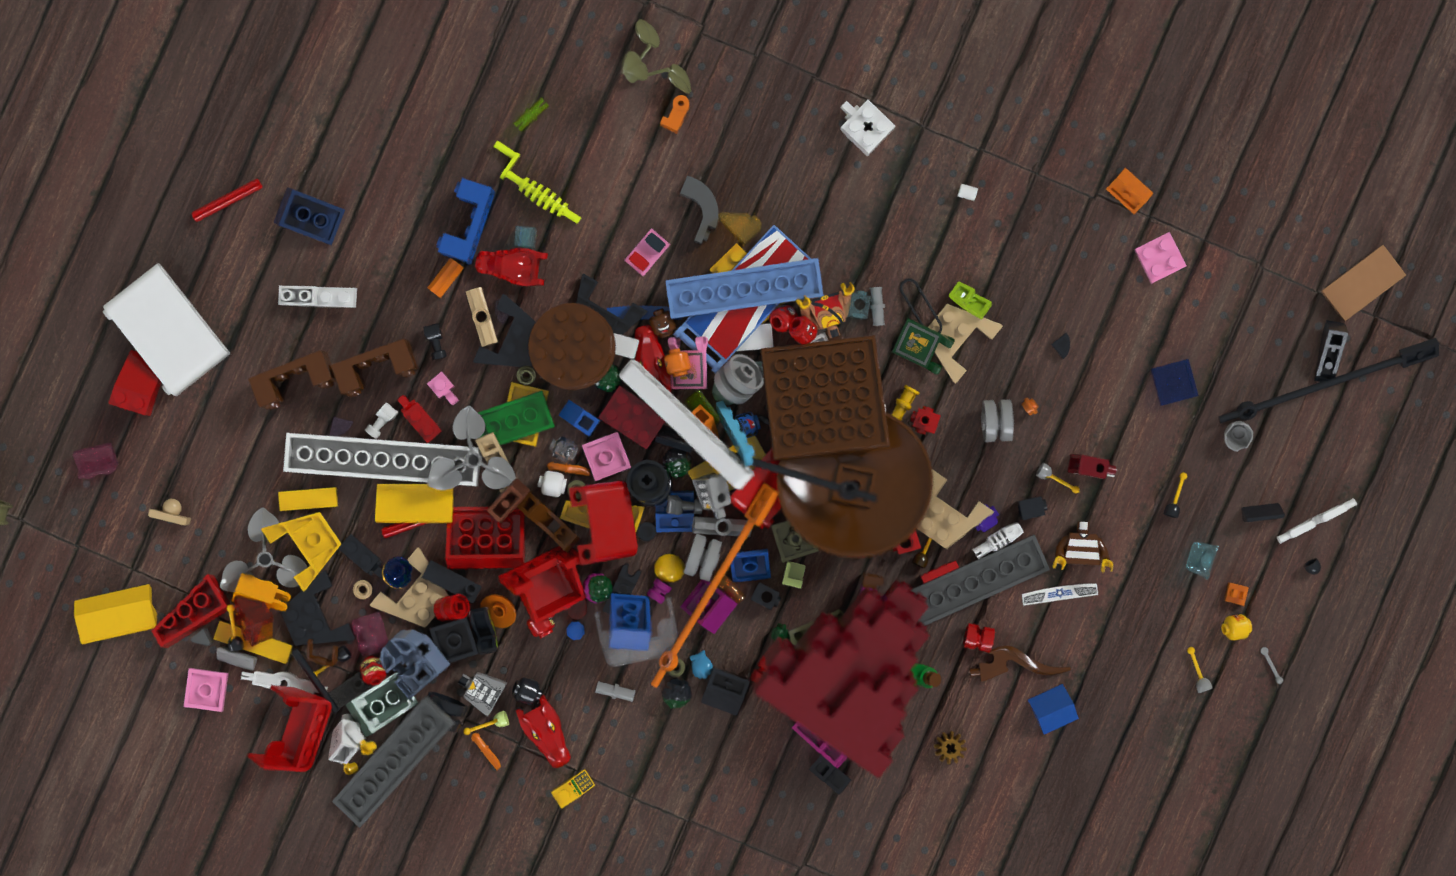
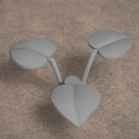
(446, 476)
(288, 569)

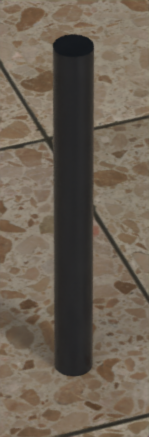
(313, 678)

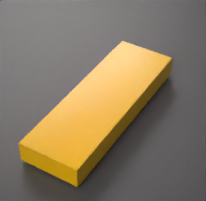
(308, 499)

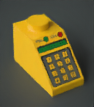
(572, 788)

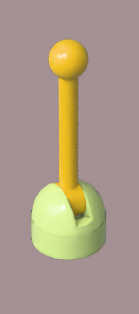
(499, 720)

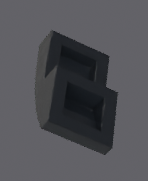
(830, 775)

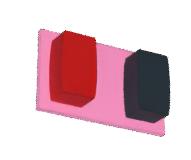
(647, 252)

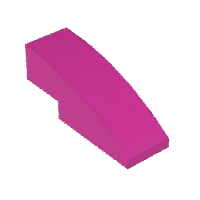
(831, 754)

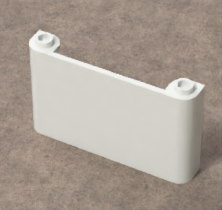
(166, 330)

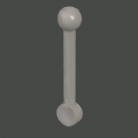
(1264, 651)

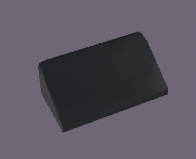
(1262, 512)

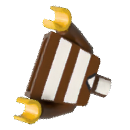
(1082, 549)

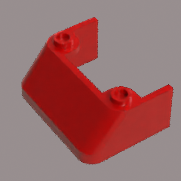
(301, 735)

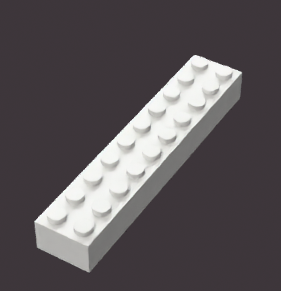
(372, 458)

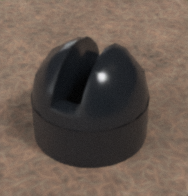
(1313, 566)

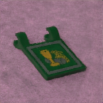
(919, 343)

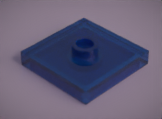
(1174, 382)

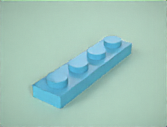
(736, 436)

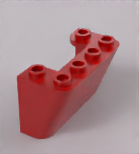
(609, 521)

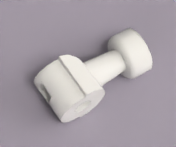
(384, 414)

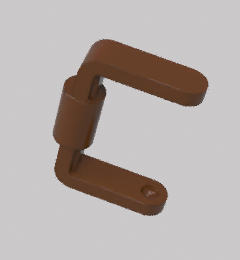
(321, 660)

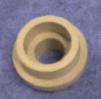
(356, 589)

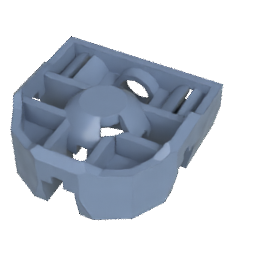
(404, 650)

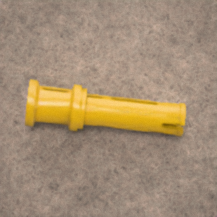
(904, 402)

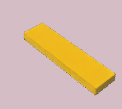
(270, 648)

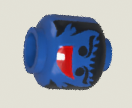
(748, 424)

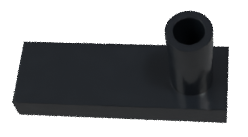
(451, 581)

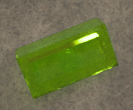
(698, 398)

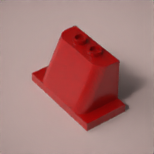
(546, 583)

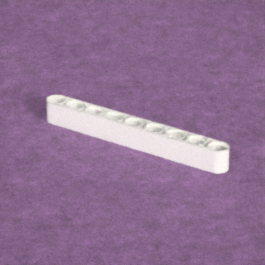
(686, 424)

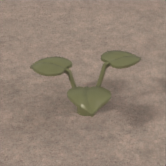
(636, 70)

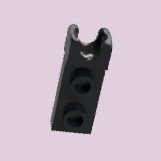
(624, 584)

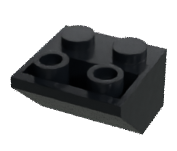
(725, 691)

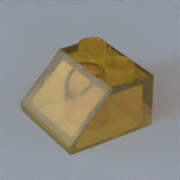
(741, 226)

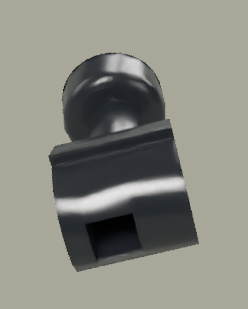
(434, 334)

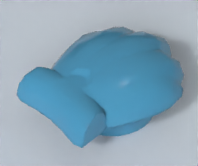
(701, 665)

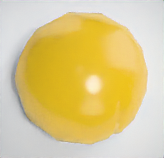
(669, 568)

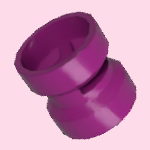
(659, 591)

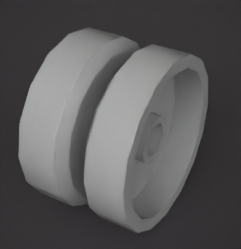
(739, 379)
(997, 420)
(702, 557)

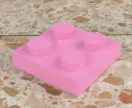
(1160, 257)
(606, 456)
(205, 689)

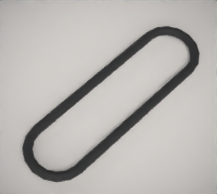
(924, 297)

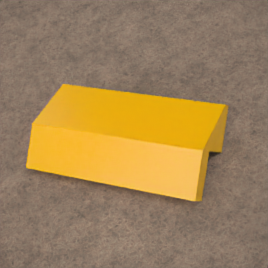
(115, 614)

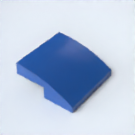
(675, 523)

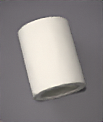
(967, 192)

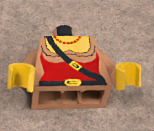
(828, 310)

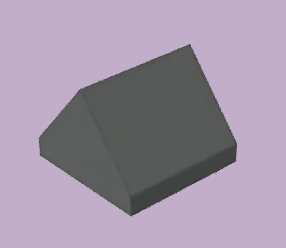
(203, 637)

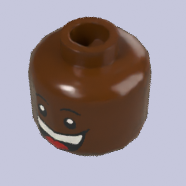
(662, 323)

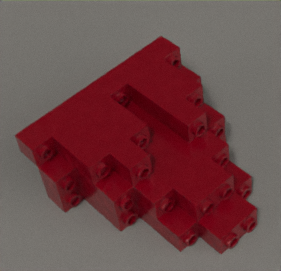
(852, 674)

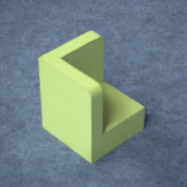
(793, 574)

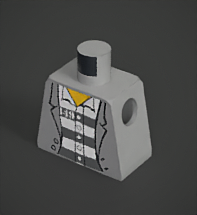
(713, 493)
(482, 691)

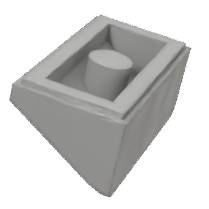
(236, 658)

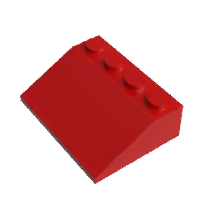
(481, 541)

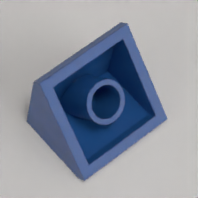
(751, 565)
(1053, 709)

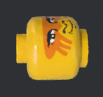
(1236, 627)

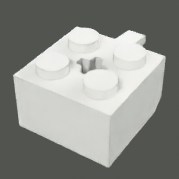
(861, 116)

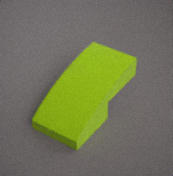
(969, 301)

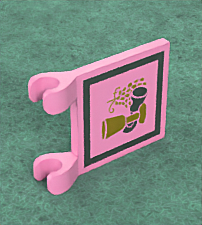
(697, 374)

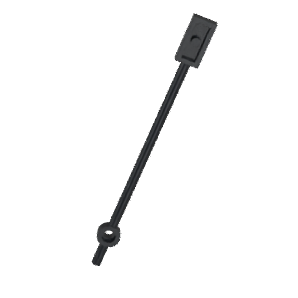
(1407, 357)
(847, 490)

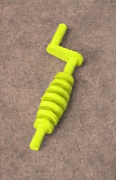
(531, 189)

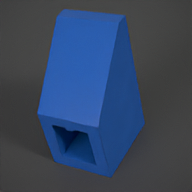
(579, 418)

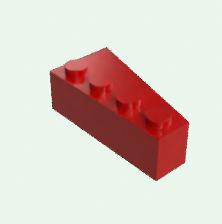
(197, 609)

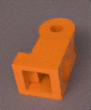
(677, 115)

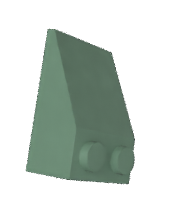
(380, 705)

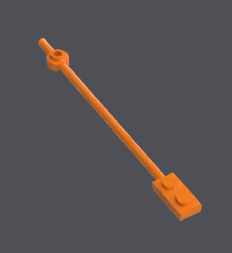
(755, 515)

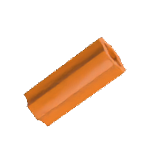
(445, 277)

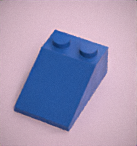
(629, 622)

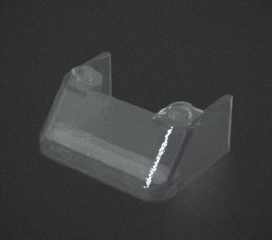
(665, 640)

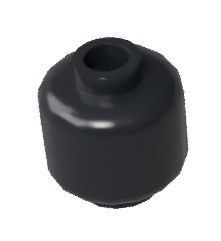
(526, 691)

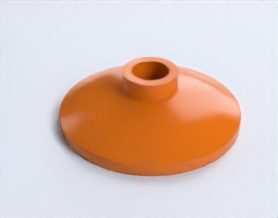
(501, 610)

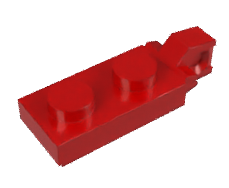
(419, 419)

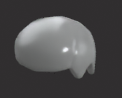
(1238, 435)

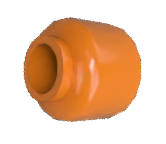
(677, 363)

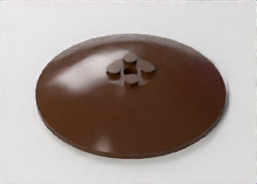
(858, 526)

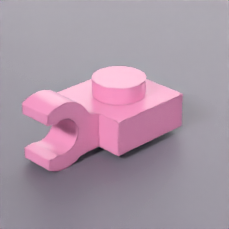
(442, 387)

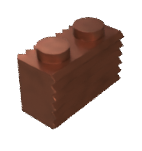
(508, 500)

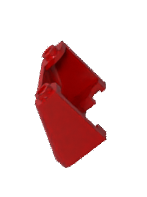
(743, 498)

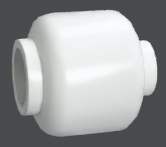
(552, 483)

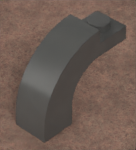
(702, 195)

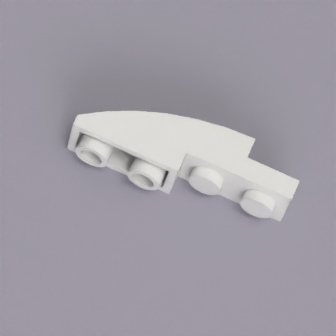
(317, 296)

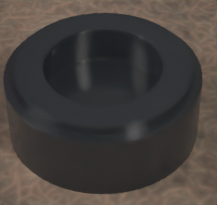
(646, 531)

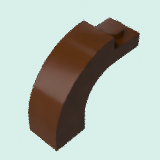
(549, 522)

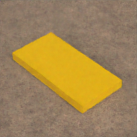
(413, 504)

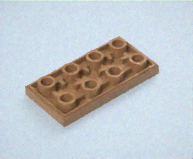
(1363, 283)

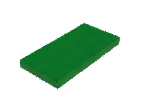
(518, 418)

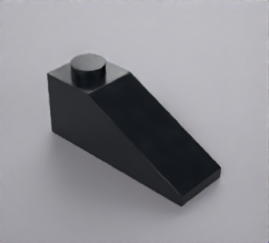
(1330, 350)

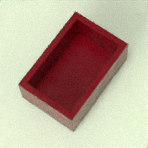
(632, 417)

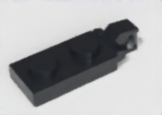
(361, 555)

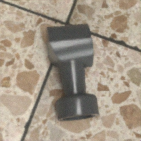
(676, 505)

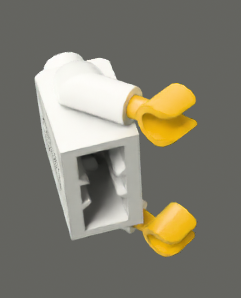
(346, 742)

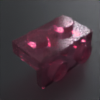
(95, 461)
(370, 633)

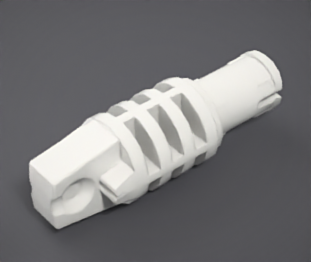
(999, 540)

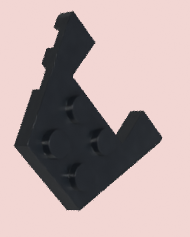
(617, 324)
(516, 344)
(306, 619)

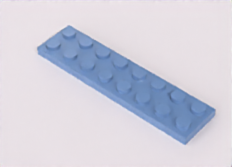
(744, 288)

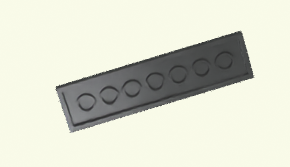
(982, 578)
(393, 761)

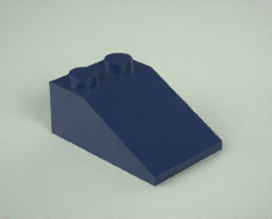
(309, 216)

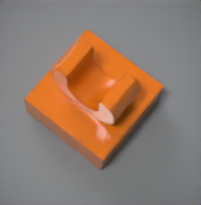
(1236, 594)

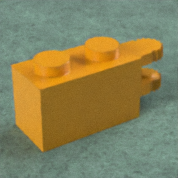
(262, 591)

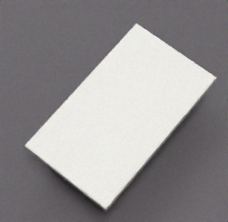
(759, 339)

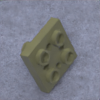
(788, 550)

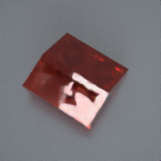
(253, 619)

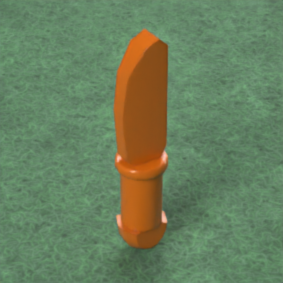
(574, 469)
(486, 751)

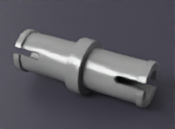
(877, 306)
(615, 691)

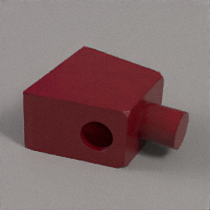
(1090, 466)

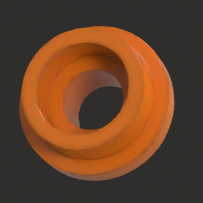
(1030, 406)

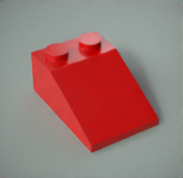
(135, 386)

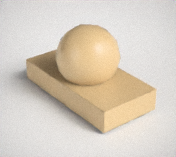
(170, 513)

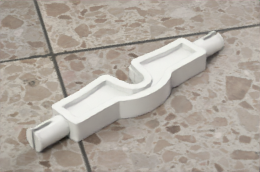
(1320, 518)
(267, 679)

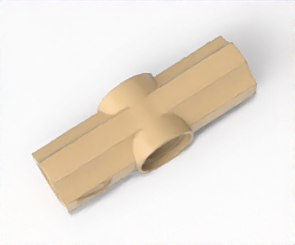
(485, 329)

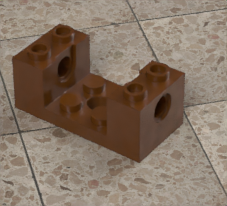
(349, 377)
(266, 386)

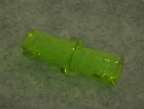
(531, 114)

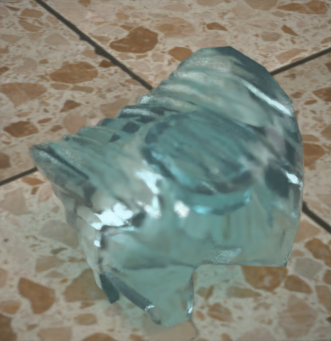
(1201, 559)

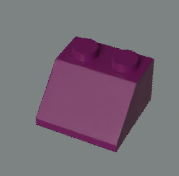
(716, 610)

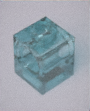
(525, 237)
(859, 314)

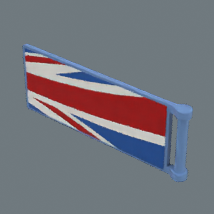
(731, 328)

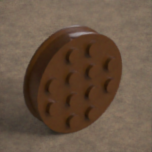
(572, 346)

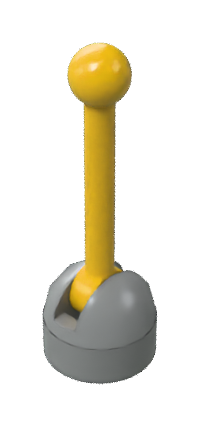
(1045, 472)
(1202, 684)

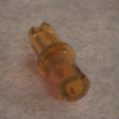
(731, 589)

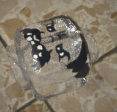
(564, 449)

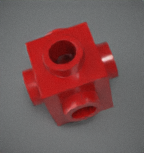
(932, 420)

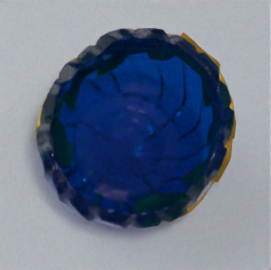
(397, 572)

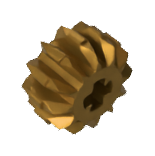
(943, 749)

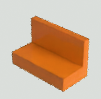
(1129, 191)

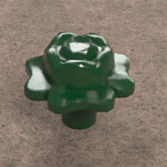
(780, 631)

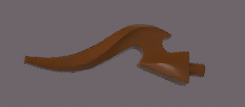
(1002, 655)

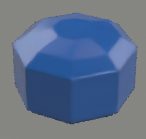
(575, 630)

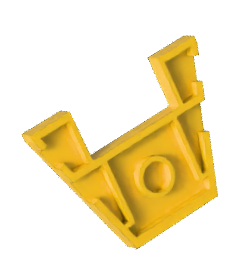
(312, 538)

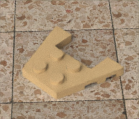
(959, 325)
(945, 523)
(418, 601)

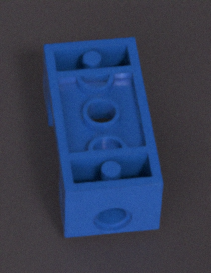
(476, 195)

